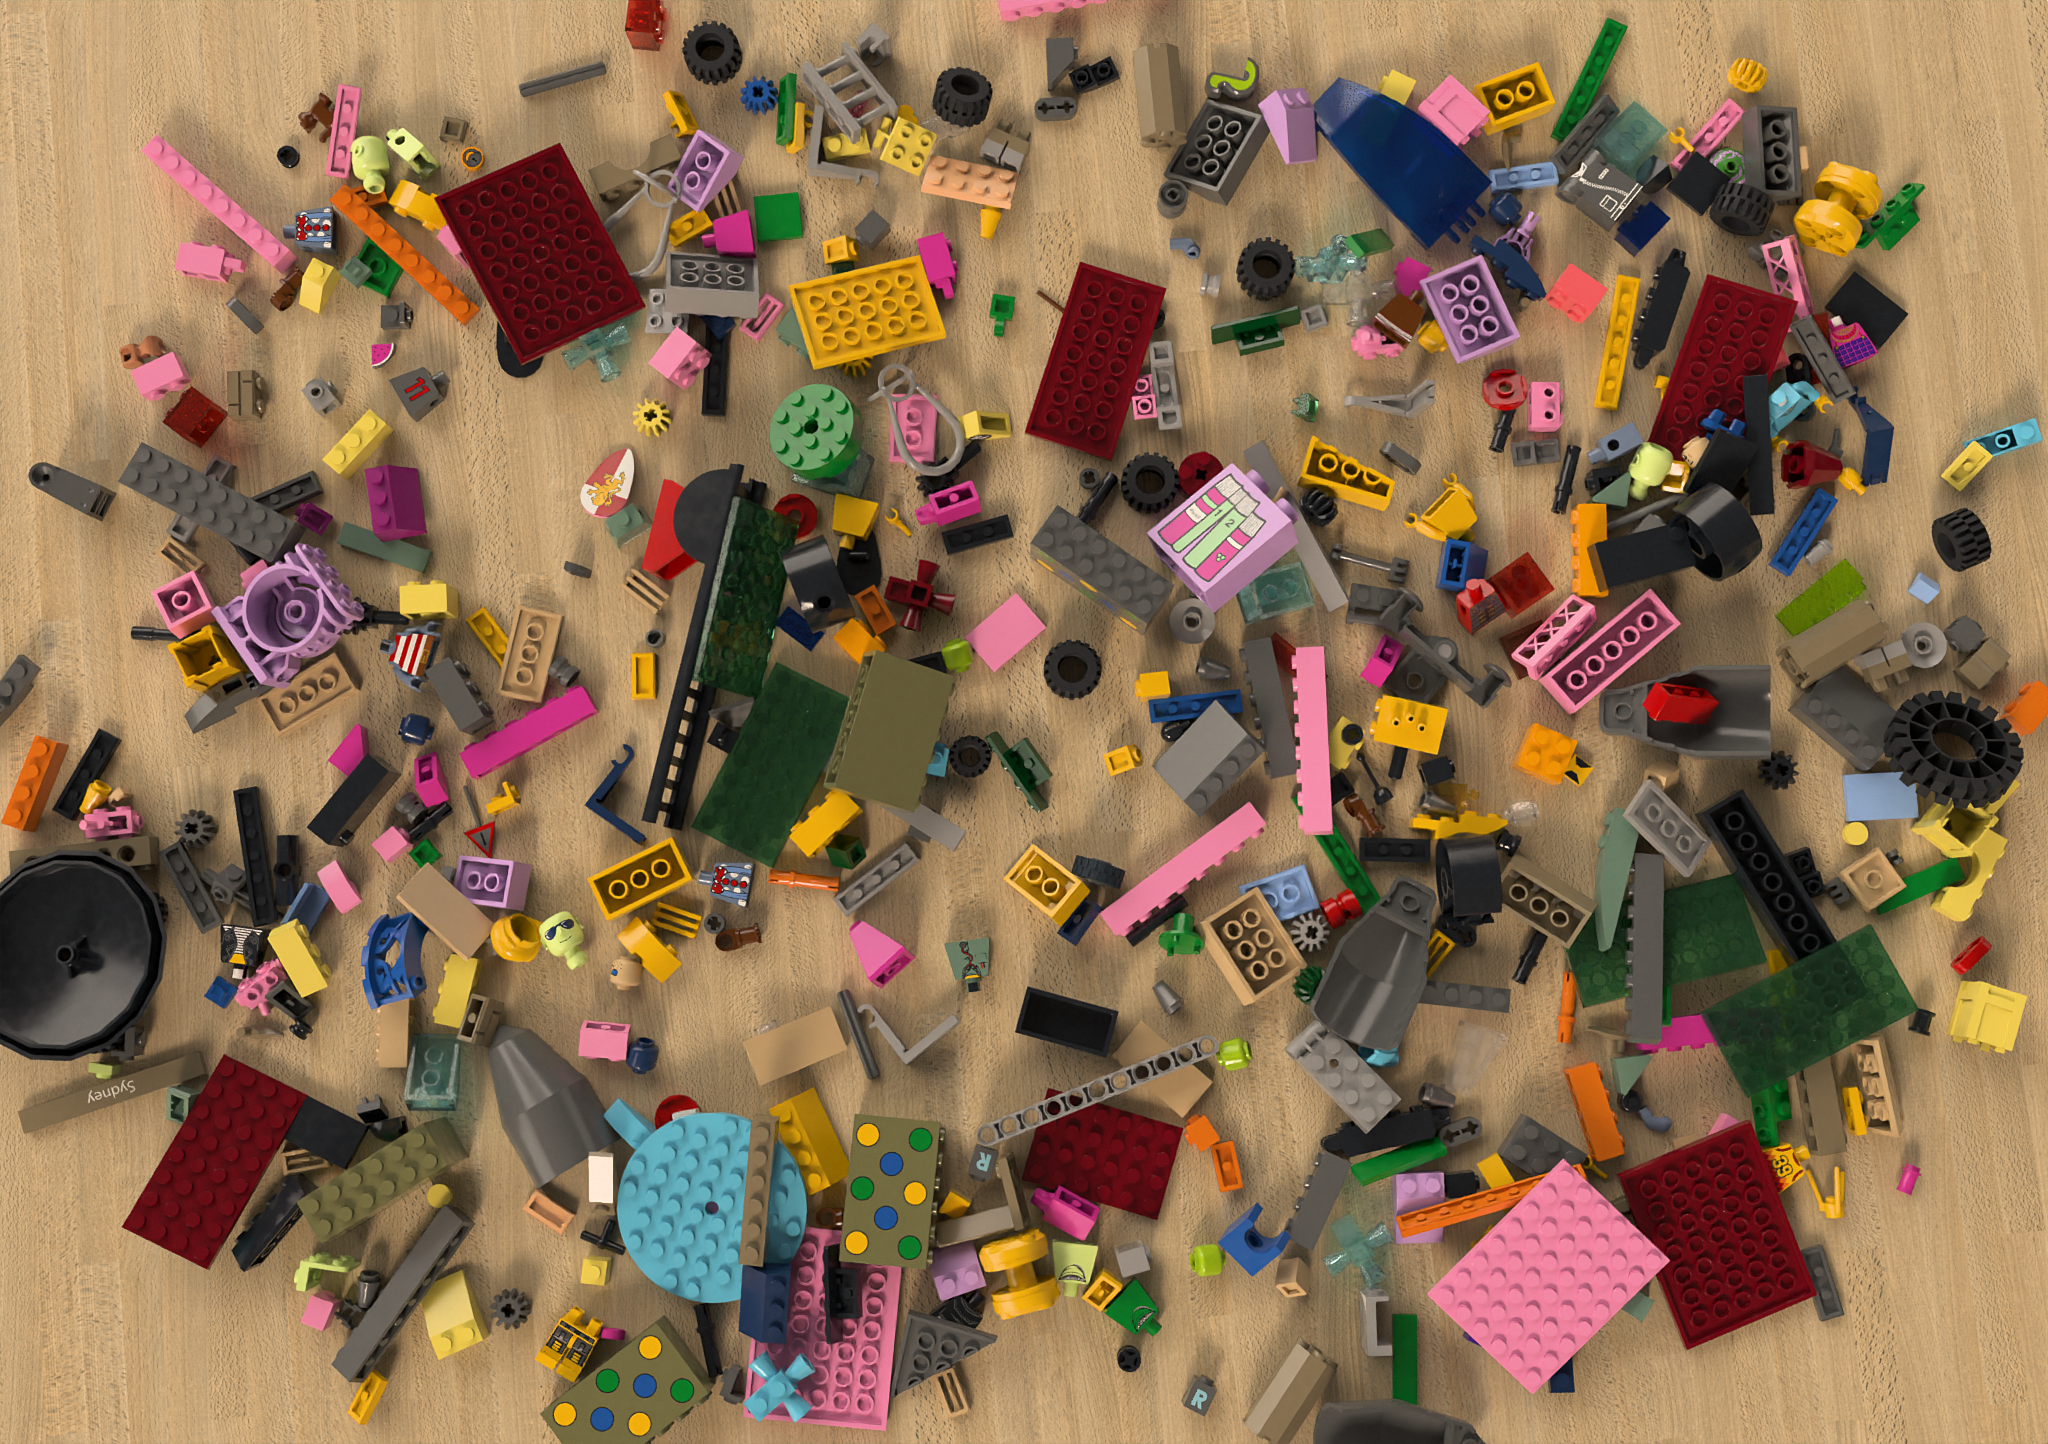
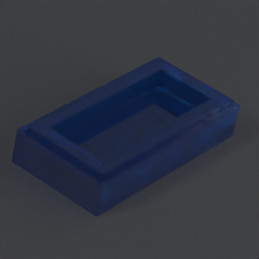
(798, 629)

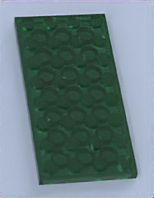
(744, 600)
(773, 765)
(1703, 937)
(1808, 1011)

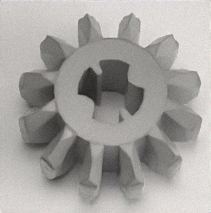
(1302, 929)

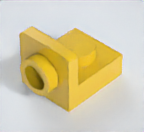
(840, 250)
(1123, 759)
(502, 803)

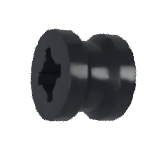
(1507, 842)
(1131, 1362)

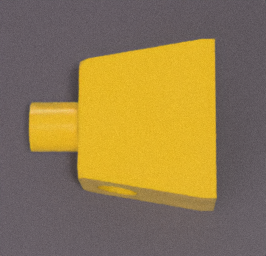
(853, 519)

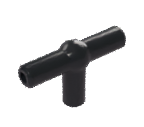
(603, 1241)

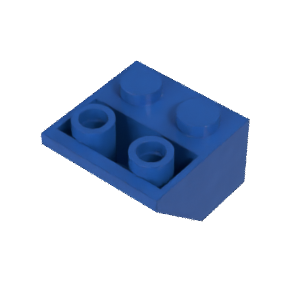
(1459, 564)

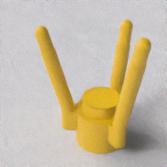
(1833, 1205)

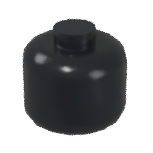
(1631, 1102)

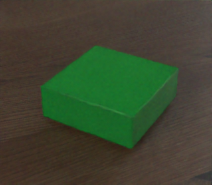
(425, 853)

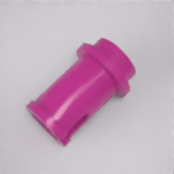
(1908, 1179)

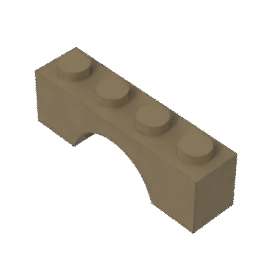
(614, 181)

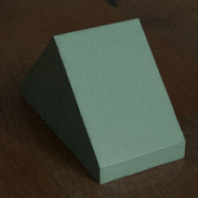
(1614, 495)
(1627, 1070)
(180, 1102)

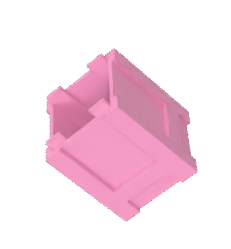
(1454, 112)

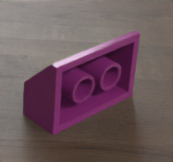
(395, 502)

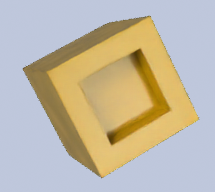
(1676, 478)
(954, 1204)

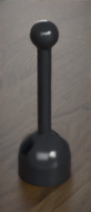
(1381, 794)

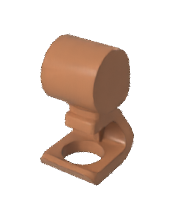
(133, 354)

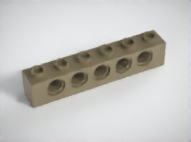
(145, 850)

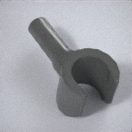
(1833, 448)

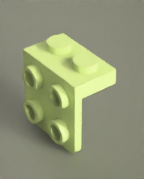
(311, 1268)

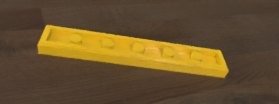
(1616, 342)

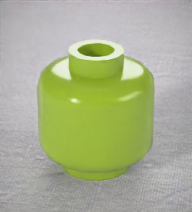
(957, 655)
(1234, 1054)
(1207, 1260)

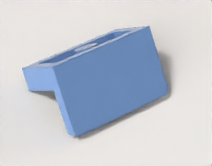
(308, 906)

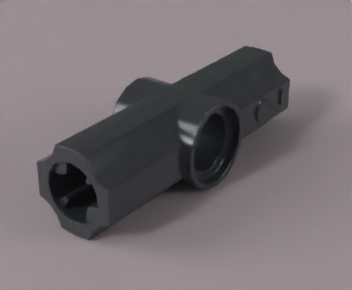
(287, 854)

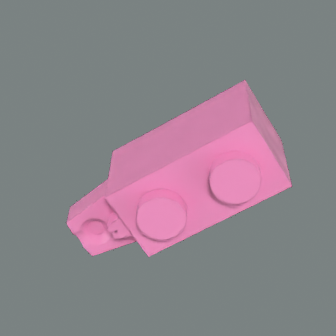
(207, 262)

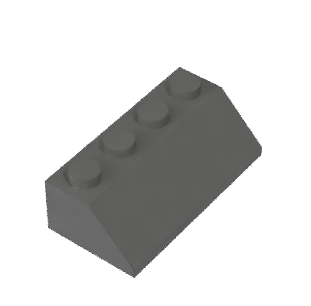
(1772, 151)

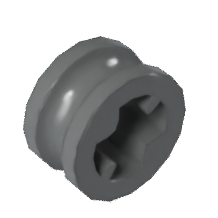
(1096, 478)
(721, 919)

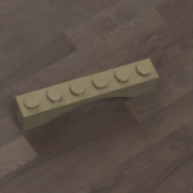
(758, 1189)

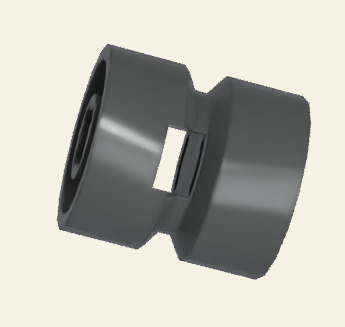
(1172, 199)

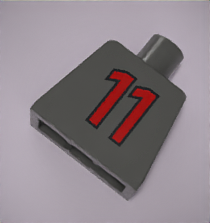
(420, 391)

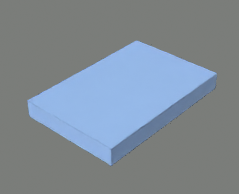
(1878, 797)
(1287, 892)

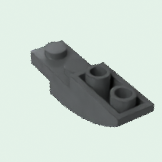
(16, 685)
(222, 699)

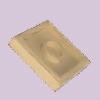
(1872, 879)

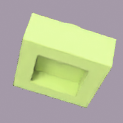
(104, 1069)

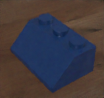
(765, 1302)

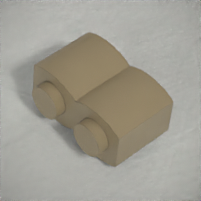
(1982, 664)

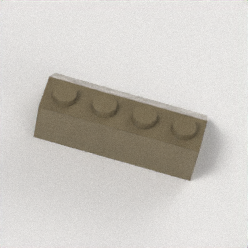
(1544, 901)

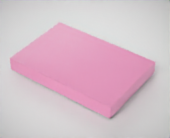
(918, 425)
(1005, 633)

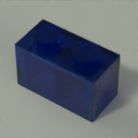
(1642, 228)

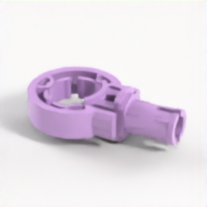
(1522, 233)

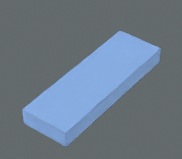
(1523, 177)

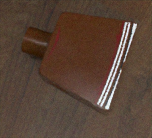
(1400, 317)

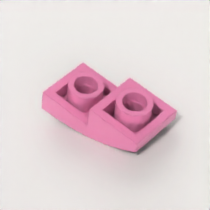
(1144, 398)
(338, 887)

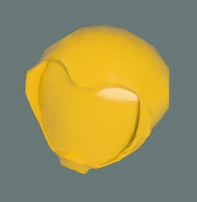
(516, 937)

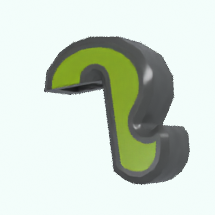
(1234, 87)

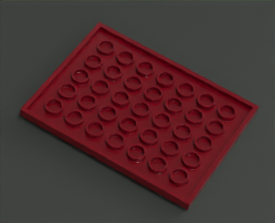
(540, 253)
(1722, 1231)

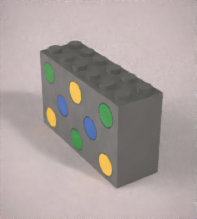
(1100, 570)

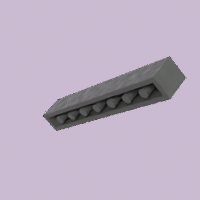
(1645, 949)
(402, 1294)

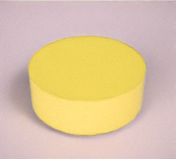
(1855, 833)
(439, 1195)

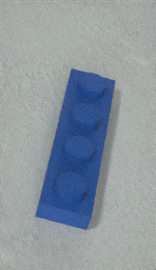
(1803, 532)
(1192, 705)

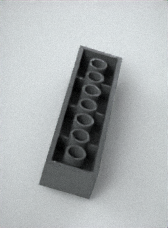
(211, 504)

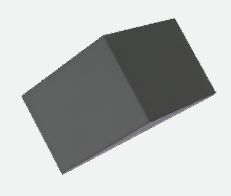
(289, 1001)

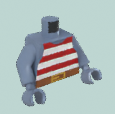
(413, 653)

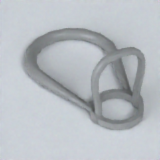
(661, 249)
(900, 442)

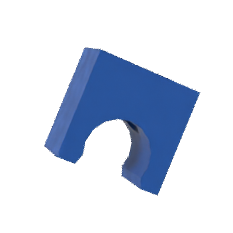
(1248, 1245)

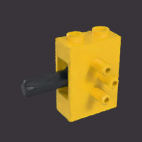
(1407, 726)

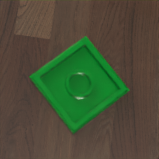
(778, 217)
(385, 270)

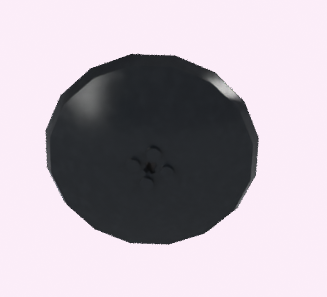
(76, 954)

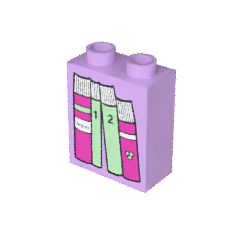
(1225, 535)

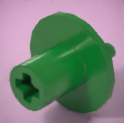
(1181, 937)

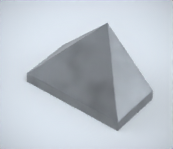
(734, 714)

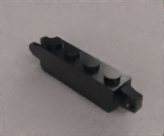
(1661, 308)
(1390, 1131)

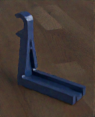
(1878, 441)
(603, 791)

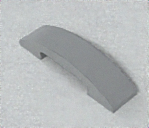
(1164, 385)

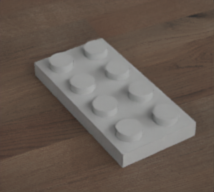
(1667, 828)

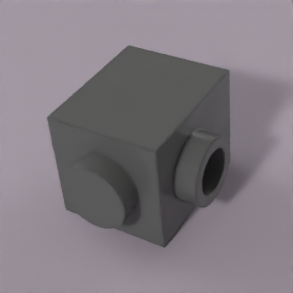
(1964, 634)

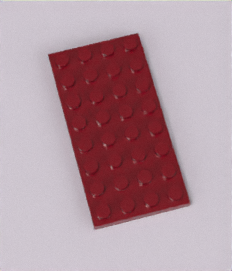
(1729, 337)
(1095, 361)
(215, 1162)

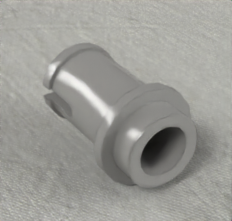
(1818, 552)

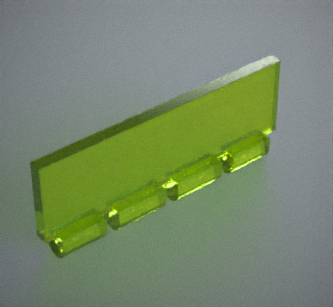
(1823, 594)

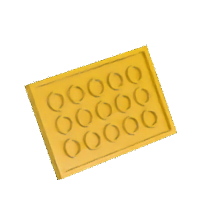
(866, 312)

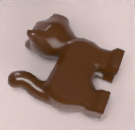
(319, 113)

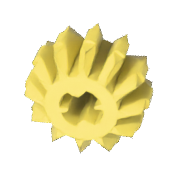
(648, 411)

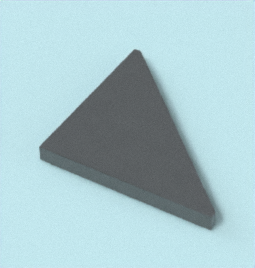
(931, 1347)

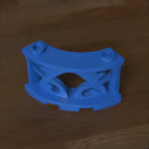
(407, 969)

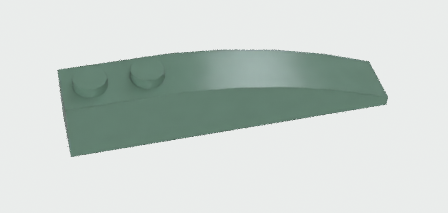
(1612, 873)

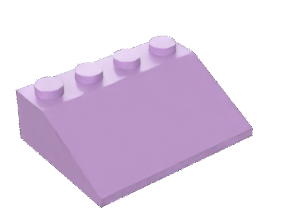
(1470, 310)

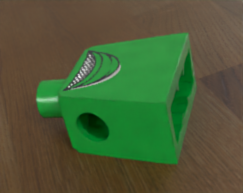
(1134, 1309)

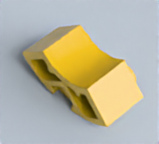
(417, 203)
(654, 954)

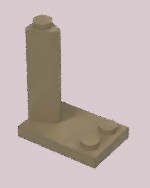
(990, 1221)

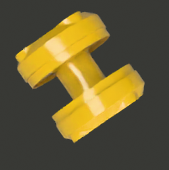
(1833, 218)
(1025, 1290)

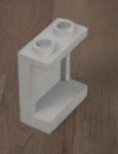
(1370, 1342)

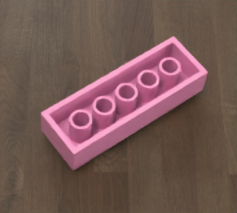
(1609, 651)

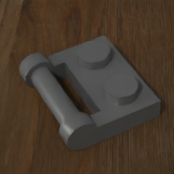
(1371, 599)

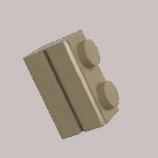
(244, 395)
(480, 1020)

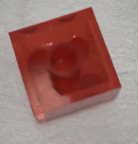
(645, 24)
(195, 417)
(1520, 585)

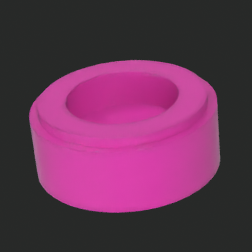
(613, 1333)

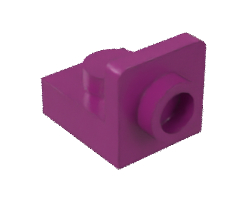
(313, 517)

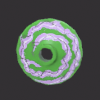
(1732, 157)

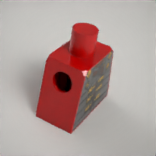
(1478, 605)

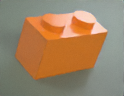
(2028, 708)

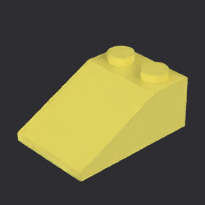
(453, 1315)

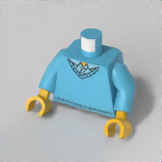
(1787, 404)

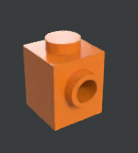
(1200, 1132)

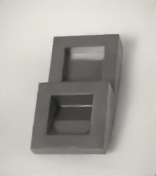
(1535, 453)

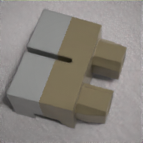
(1006, 148)
(1884, 661)

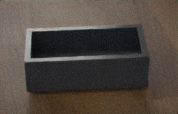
(1066, 1021)

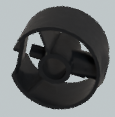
(1718, 532)
(817, 584)
(1468, 879)

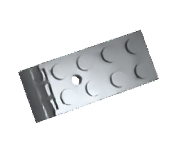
(1351, 1084)

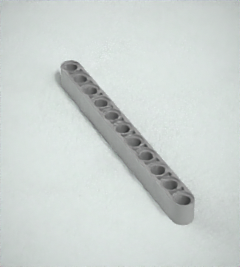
(1106, 1081)

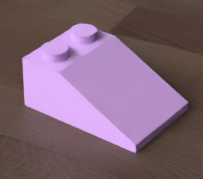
(1291, 124)
(705, 169)
(493, 882)
(1414, 1192)

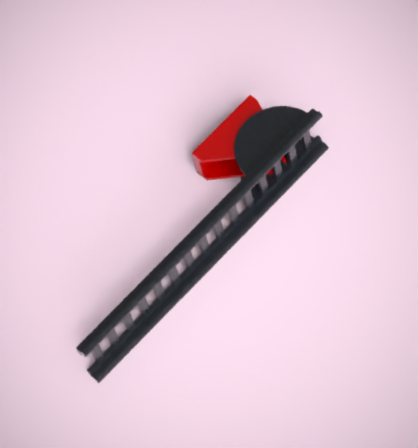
(686, 531)

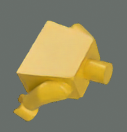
(1449, 515)

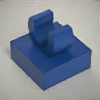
(221, 992)

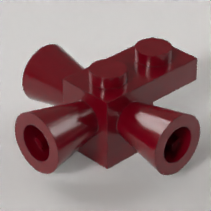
(918, 595)

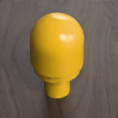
(1852, 480)

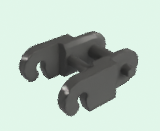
(346, 1321)

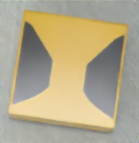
(1577, 770)

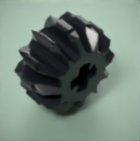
(1318, 506)
(1783, 778)

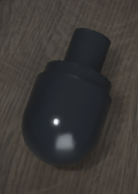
(1174, 730)

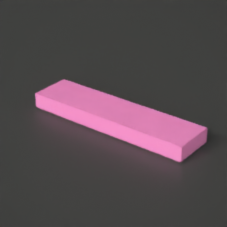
(343, 131)
(1711, 133)

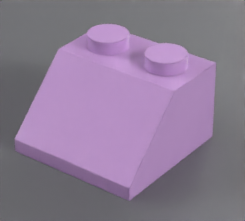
(957, 1269)

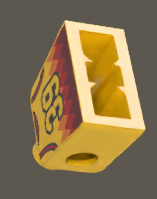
(1785, 1163)

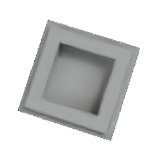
(1313, 318)

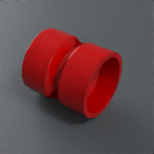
(1341, 908)

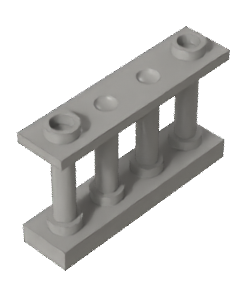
(839, 109)

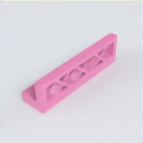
(1796, 274)
(1561, 637)

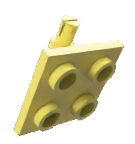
(906, 146)

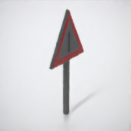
(482, 835)

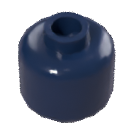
(1505, 209)
(415, 729)
(642, 1055)

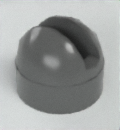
(652, 637)

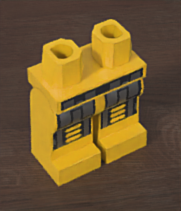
(573, 1335)

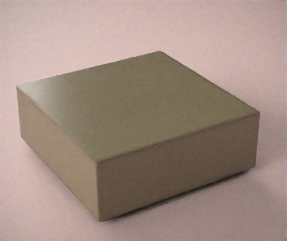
(453, 130)

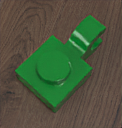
(1001, 310)

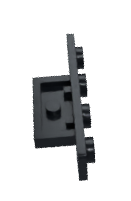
(842, 1293)

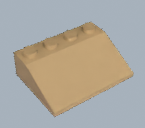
(1250, 946)
(1876, 1084)

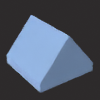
(1924, 588)

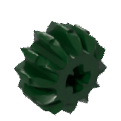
(1307, 983)

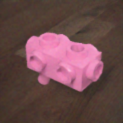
(1370, 342)
(105, 824)
(253, 989)

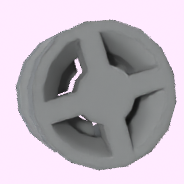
(1210, 285)

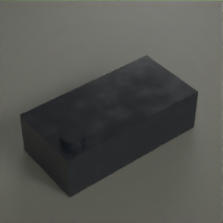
(1641, 556)
(354, 801)

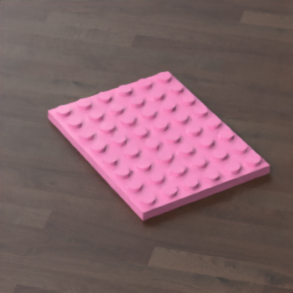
(1548, 1276)
(852, 1374)

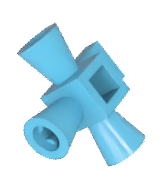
(779, 1387)

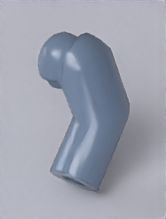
(1187, 245)
(1654, 1123)

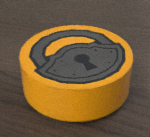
(472, 159)

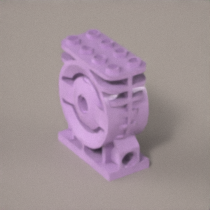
(257, 617)

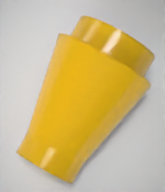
(990, 219)
(95, 796)

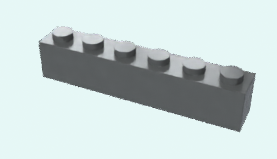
(1270, 707)

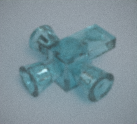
(1330, 263)
(598, 349)
(1357, 1249)

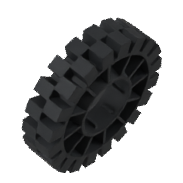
(1965, 781)

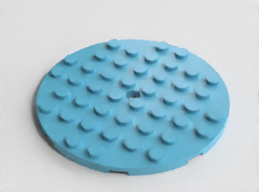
(667, 1215)

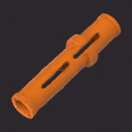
(797, 879)
(1567, 1009)

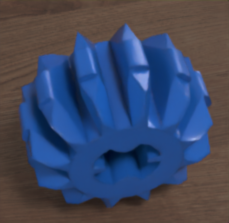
(759, 87)

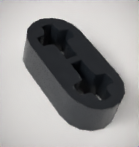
(1454, 936)

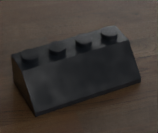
(272, 1224)

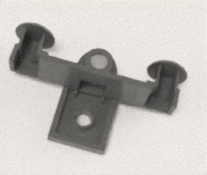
(1433, 660)

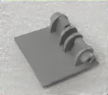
(1770, 235)
(660, 321)

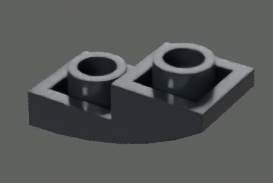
(1094, 76)
(1804, 868)

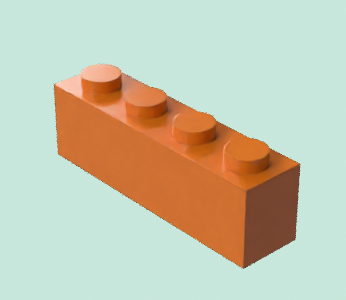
(35, 783)
(1594, 1111)

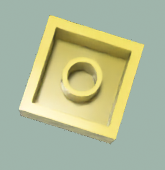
(429, 601)

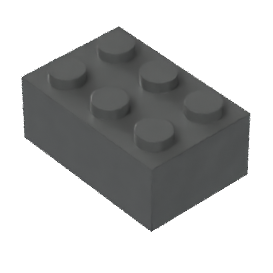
(460, 695)
(1537, 1148)

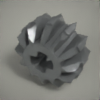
(204, 829)
(503, 1312)

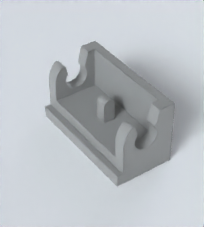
(875, 42)

